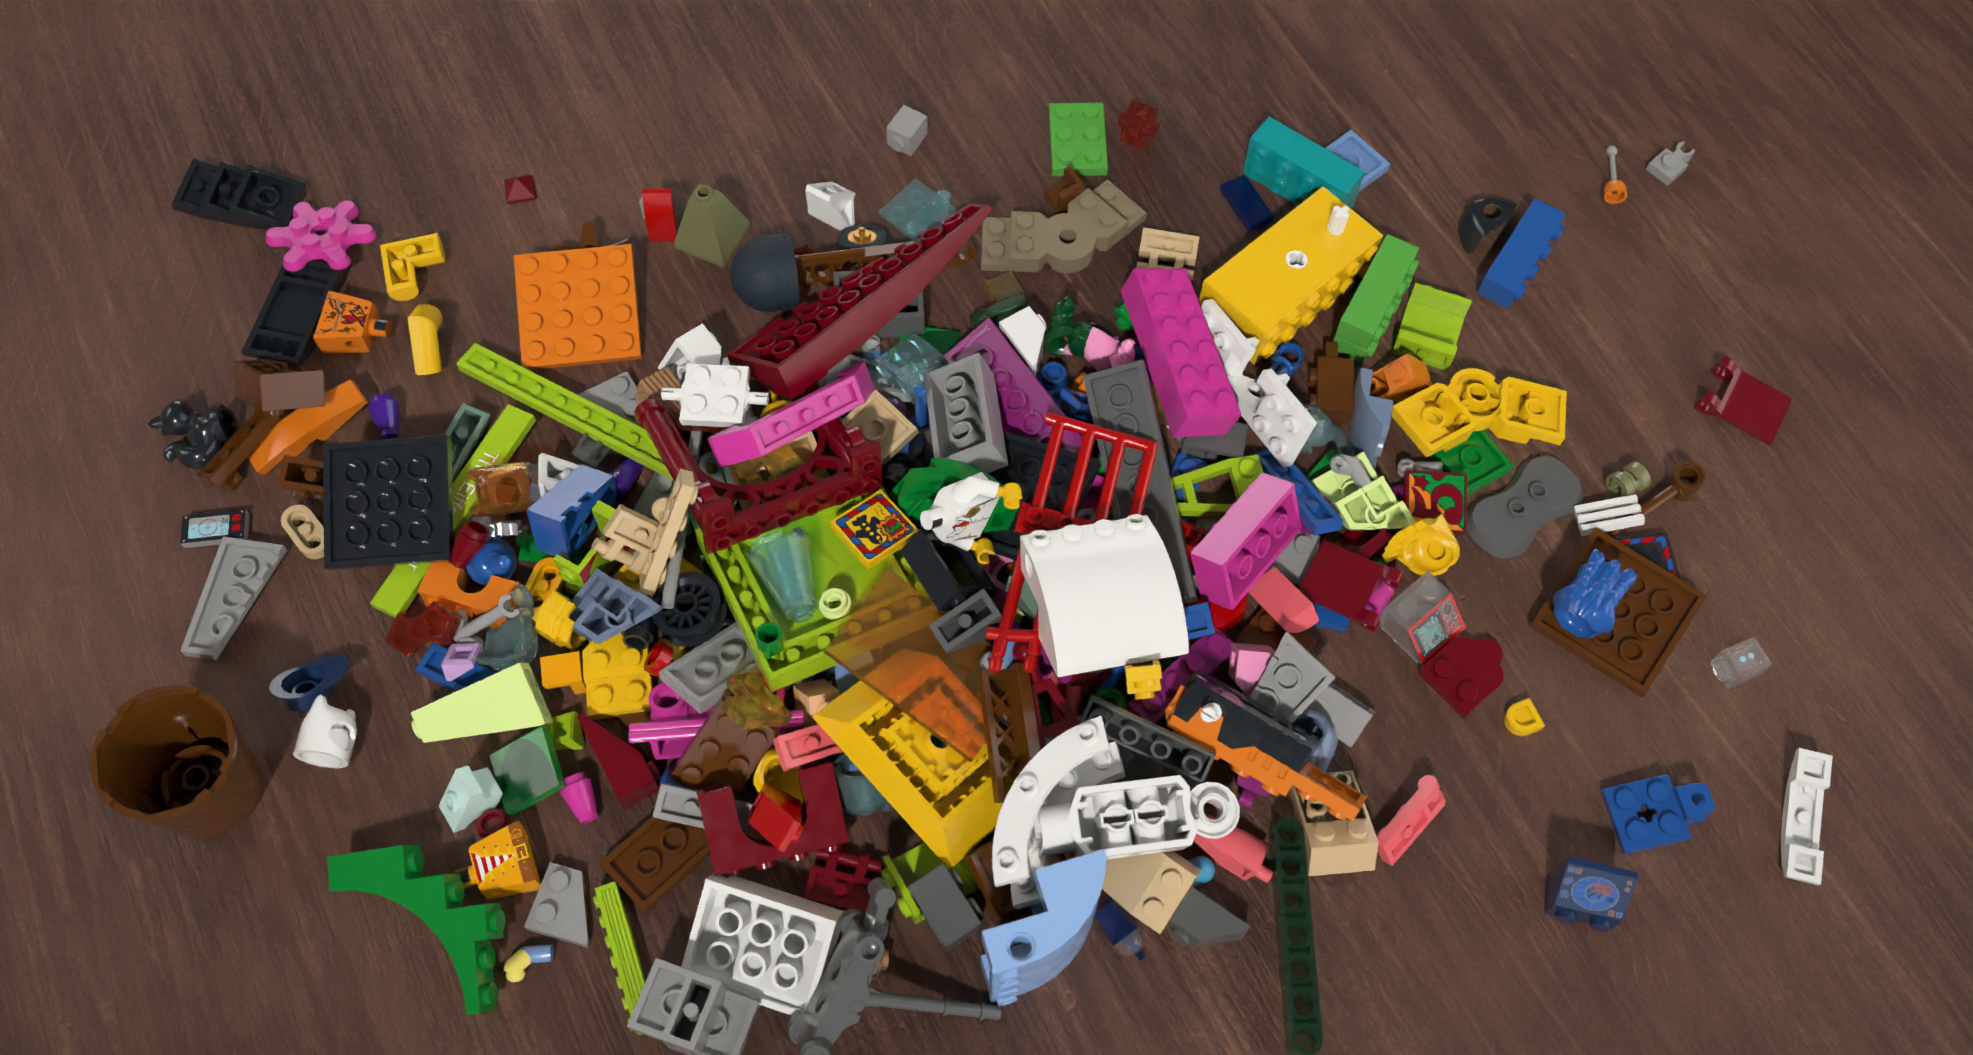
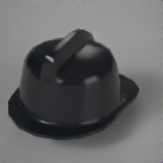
(921, 449)

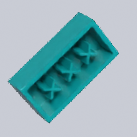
(1298, 166)

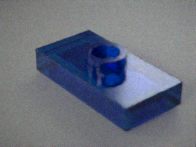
(1246, 202)

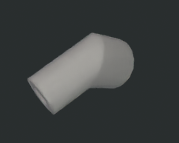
(1408, 464)
(1352, 467)

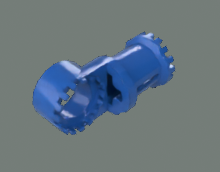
(1281, 365)

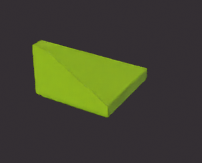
(566, 732)

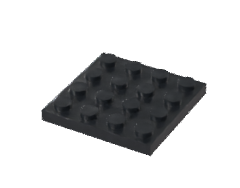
(1023, 468)
(388, 502)

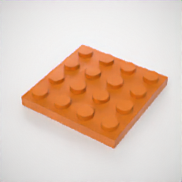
(577, 307)

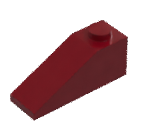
(623, 765)

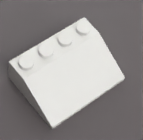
(762, 942)

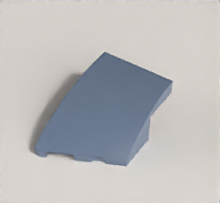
(1369, 420)
(608, 608)

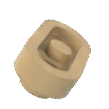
(306, 534)

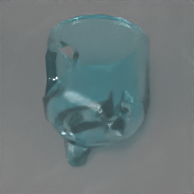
(856, 792)

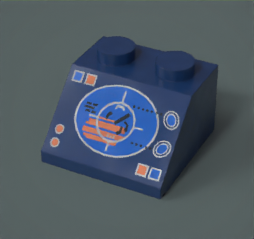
(1589, 893)

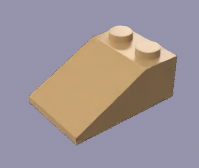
(1150, 885)

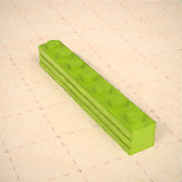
(622, 943)

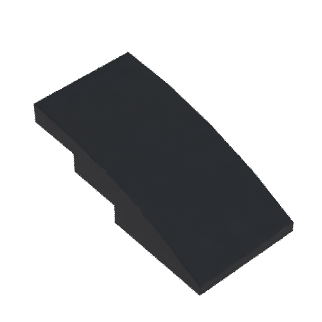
(238, 195)

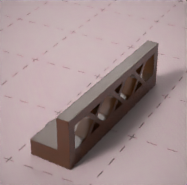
(1021, 722)

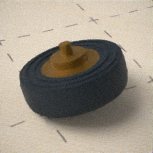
(861, 236)

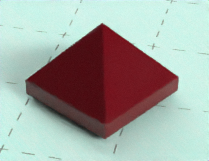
(519, 189)

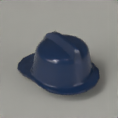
(305, 683)

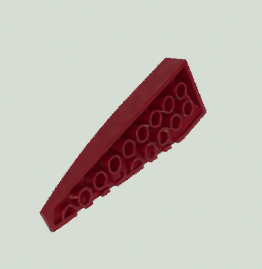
(818, 336)

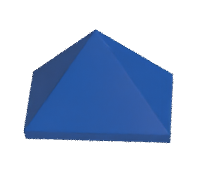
(1075, 405)

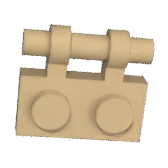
(1169, 248)
(627, 529)

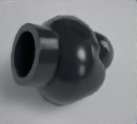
(893, 472)

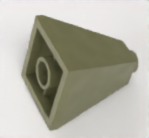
(711, 227)

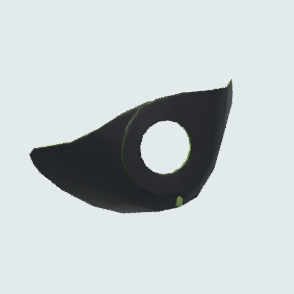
(1476, 225)

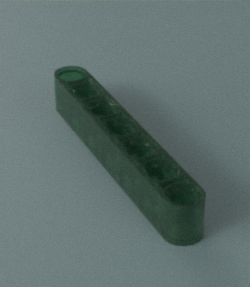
(1290, 952)

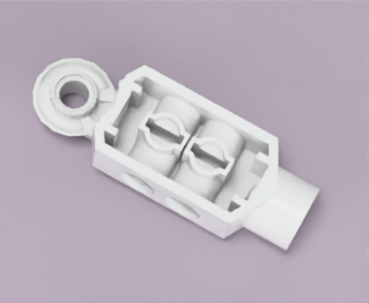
(1135, 818)

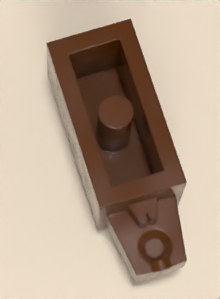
(1333, 385)

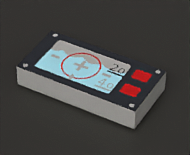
(210, 527)

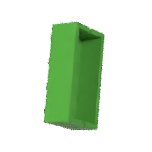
(1376, 299)

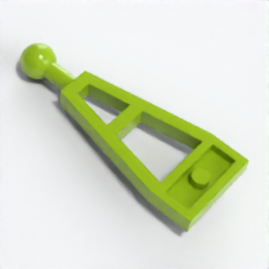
(1242, 473)

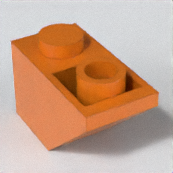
(1400, 379)

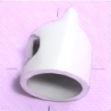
(326, 736)

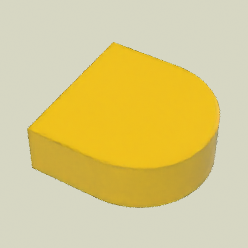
(1523, 718)

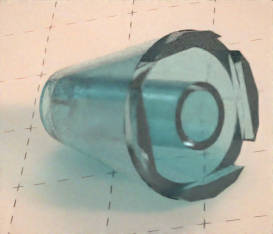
(787, 571)

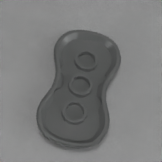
(1511, 518)

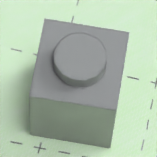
(907, 130)

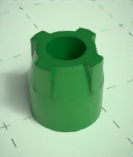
(769, 633)

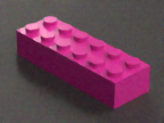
(1180, 353)

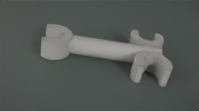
(466, 630)

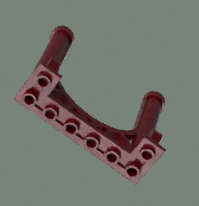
(856, 465)

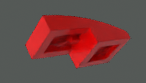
(660, 215)

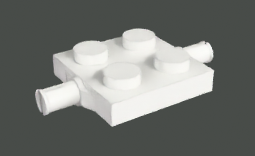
(715, 395)

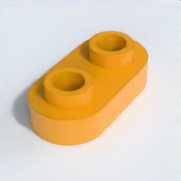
(539, 585)

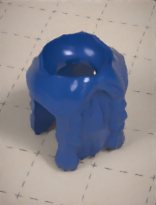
(1590, 599)

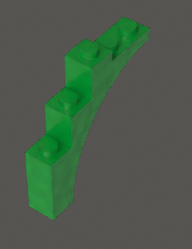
(437, 900)

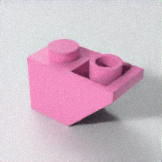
(1248, 664)

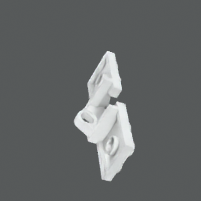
(1276, 413)

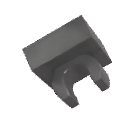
(591, 452)

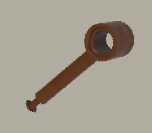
(1674, 489)

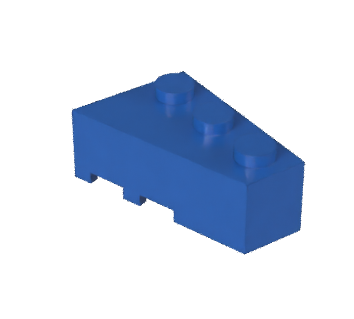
(564, 514)

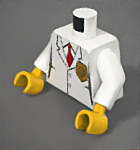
(964, 509)

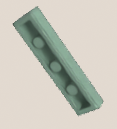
(465, 433)

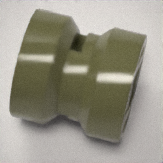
(1631, 479)

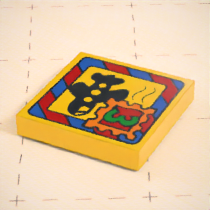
(873, 529)

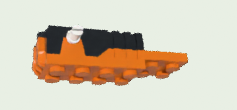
(1257, 743)

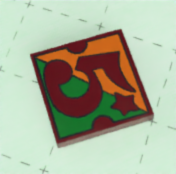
(1436, 494)

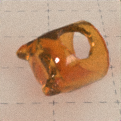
(500, 489)

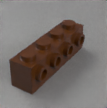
(302, 477)

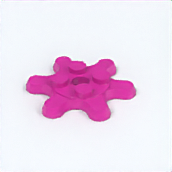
(331, 247)

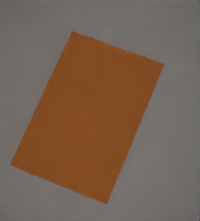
(901, 659)

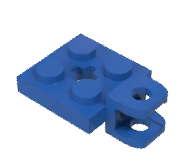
(1671, 809)

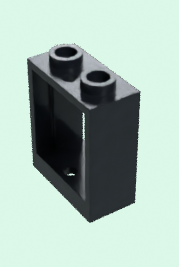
(945, 570)

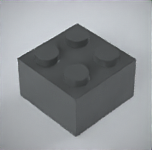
(945, 907)

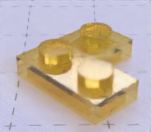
(754, 703)

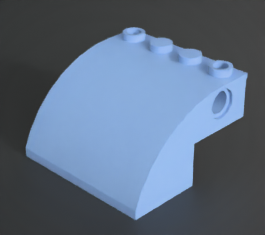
(1050, 936)

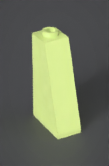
(489, 706)

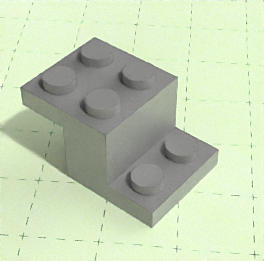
(692, 1012)

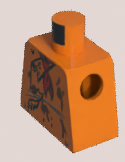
(349, 325)

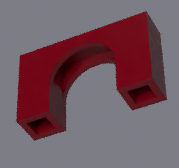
(735, 849)

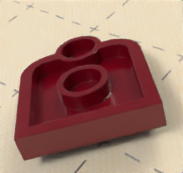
(1465, 673)

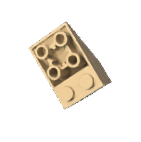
(1332, 843)

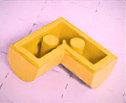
(403, 258)
(423, 329)

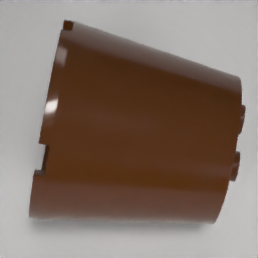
(176, 763)

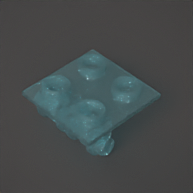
(917, 209)

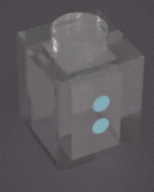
(1740, 663)

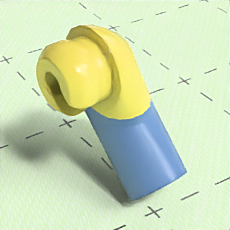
(524, 957)

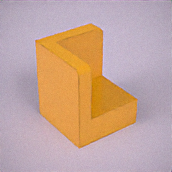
(563, 671)

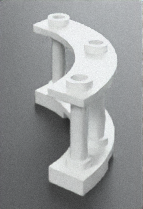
(1069, 761)

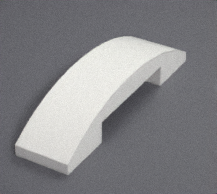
(1803, 814)

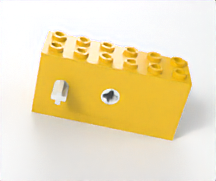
(1293, 271)

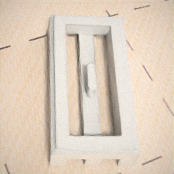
(1607, 511)

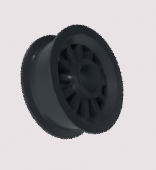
(698, 623)

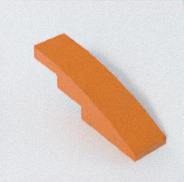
(306, 425)

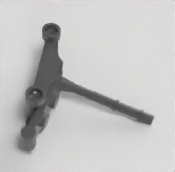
(847, 981)

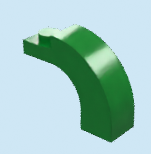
(941, 472)

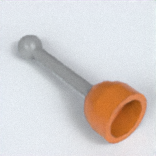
(1614, 185)

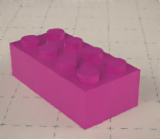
(1246, 540)

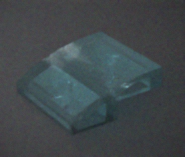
(908, 363)

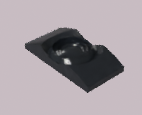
(292, 314)

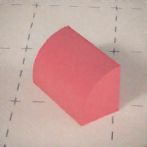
(1284, 602)

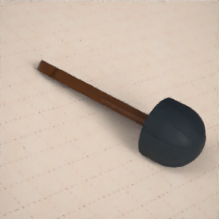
(769, 274)

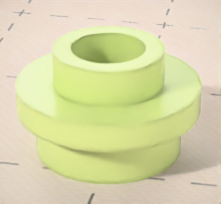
(832, 596)

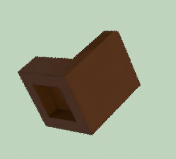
(1065, 191)

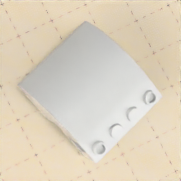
(1104, 595)

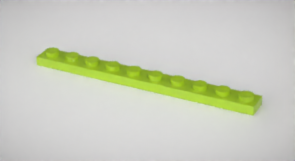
(563, 406)

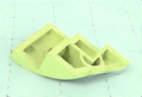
(1366, 507)

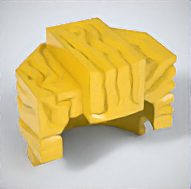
(554, 622)

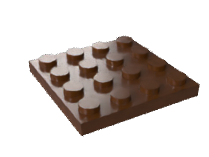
(1646, 618)

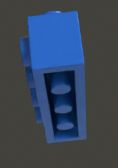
(1521, 253)

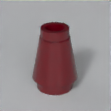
(468, 543)

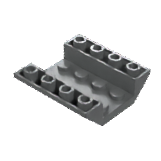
(1148, 748)

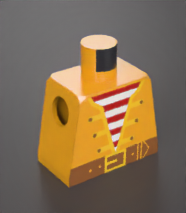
(502, 864)

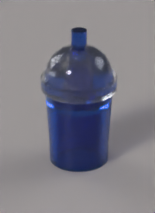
(1121, 930)

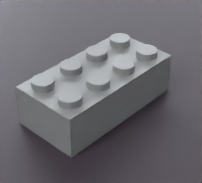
(966, 414)

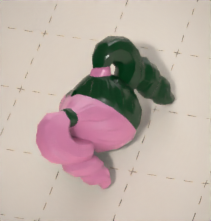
(1085, 340)

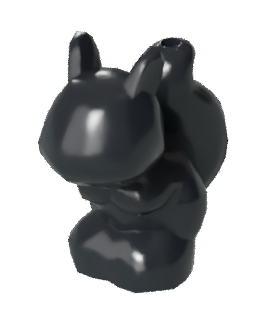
(204, 433)

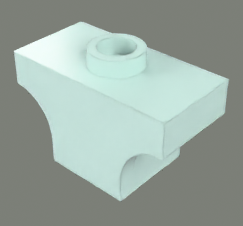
(469, 796)

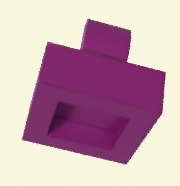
(1251, 788)

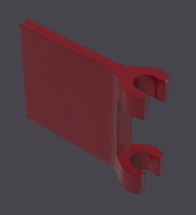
(1745, 402)
(1346, 583)

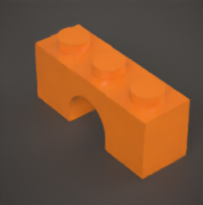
(448, 584)

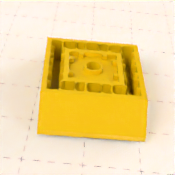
(929, 786)

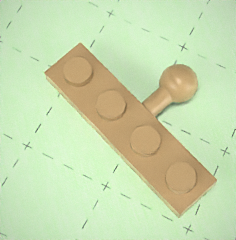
(671, 518)

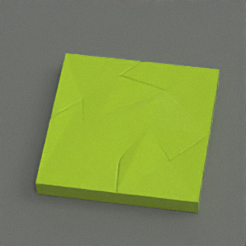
(833, 568)

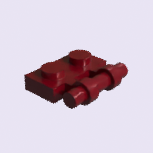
(839, 888)

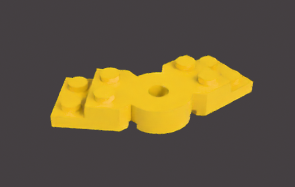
(1474, 402)
(615, 672)

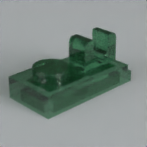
(999, 311)

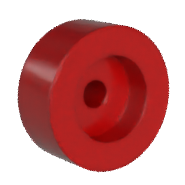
(658, 658)

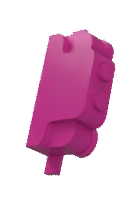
(677, 722)

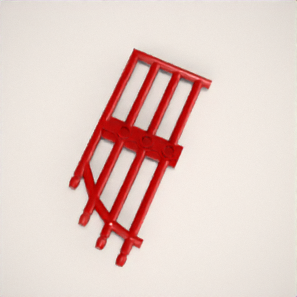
(1036, 517)

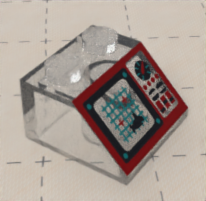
(1423, 619)

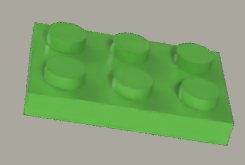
(1078, 138)

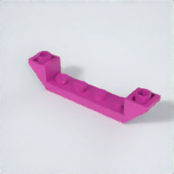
(795, 419)

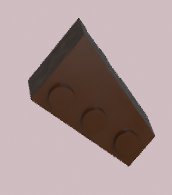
(275, 388)

